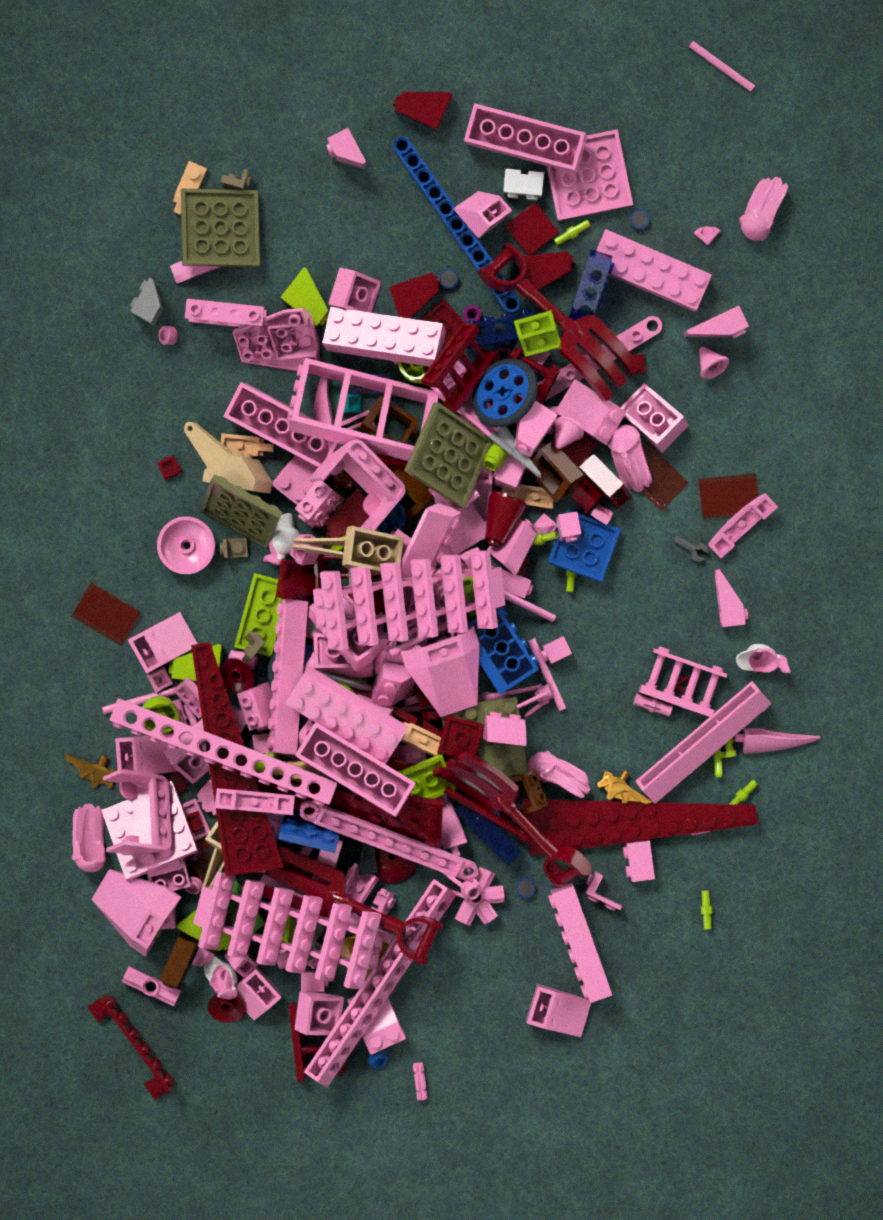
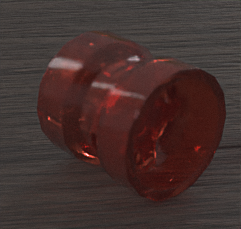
(343, 480)

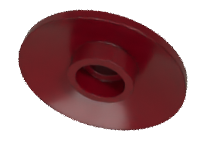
(236, 675)
(226, 1009)

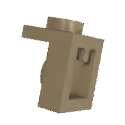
(233, 182)
(234, 548)
(255, 644)

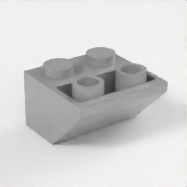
(148, 304)

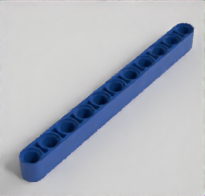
(447, 219)

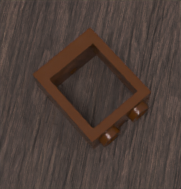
(394, 412)
(562, 465)
(416, 491)
(536, 796)
(178, 960)

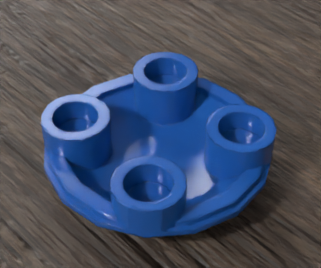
(395, 519)

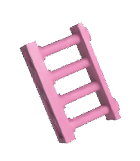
(224, 313)
(668, 693)

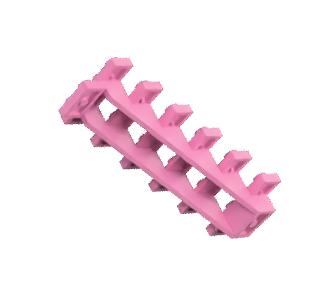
(487, 594)
(213, 910)

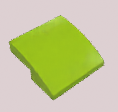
(538, 333)

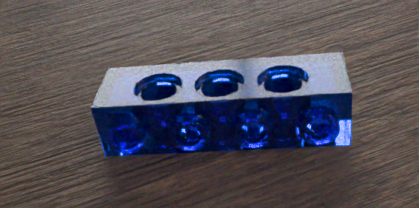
(595, 261)
(507, 320)
(490, 833)

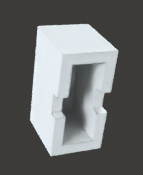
(522, 184)

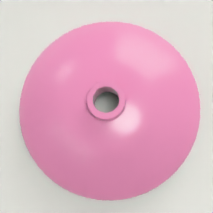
(171, 543)

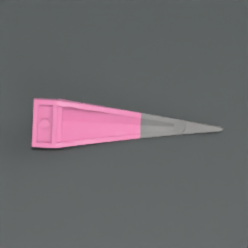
(499, 435)

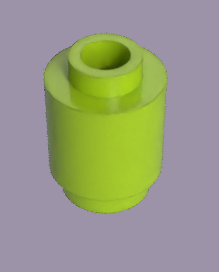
(495, 457)

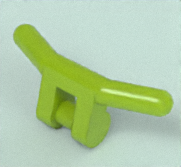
(718, 755)

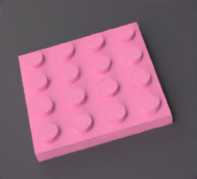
(599, 183)
(121, 824)

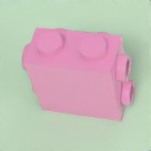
(319, 505)
(256, 707)

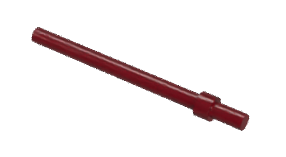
(489, 815)

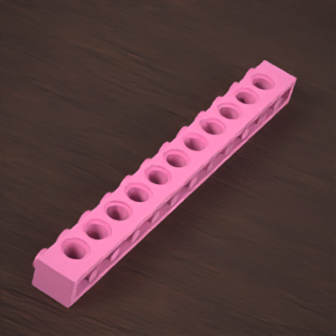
(119, 720)
(376, 989)

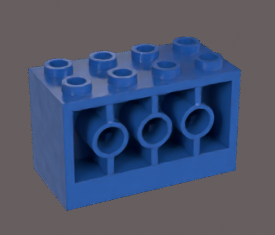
(495, 662)

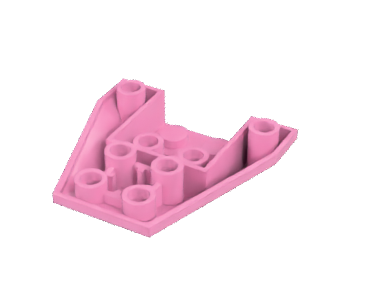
(280, 341)
(446, 671)
(135, 908)

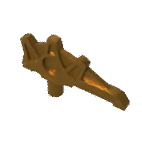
(92, 771)
(618, 789)

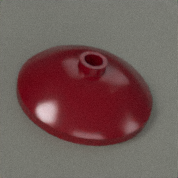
(393, 869)

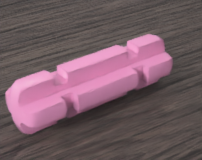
(420, 1081)

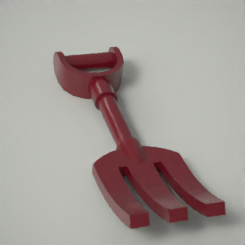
(574, 331)
(497, 793)
(336, 894)

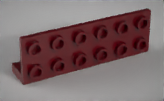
(160, 1082)

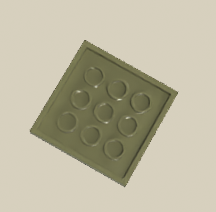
(220, 227)
(448, 455)
(241, 511)
(505, 757)

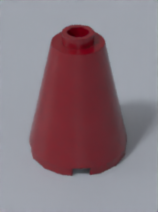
(502, 517)

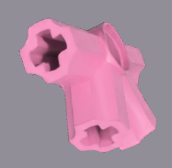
(482, 906)

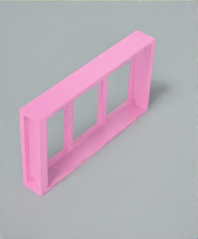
(341, 435)

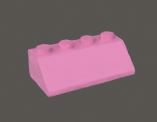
(431, 536)
(356, 655)

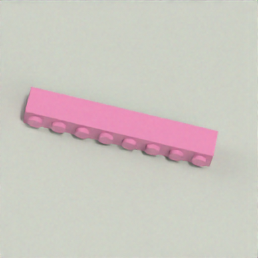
(287, 673)
(703, 742)

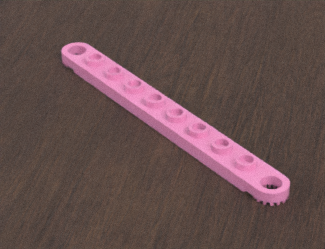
(630, 338)
(388, 840)

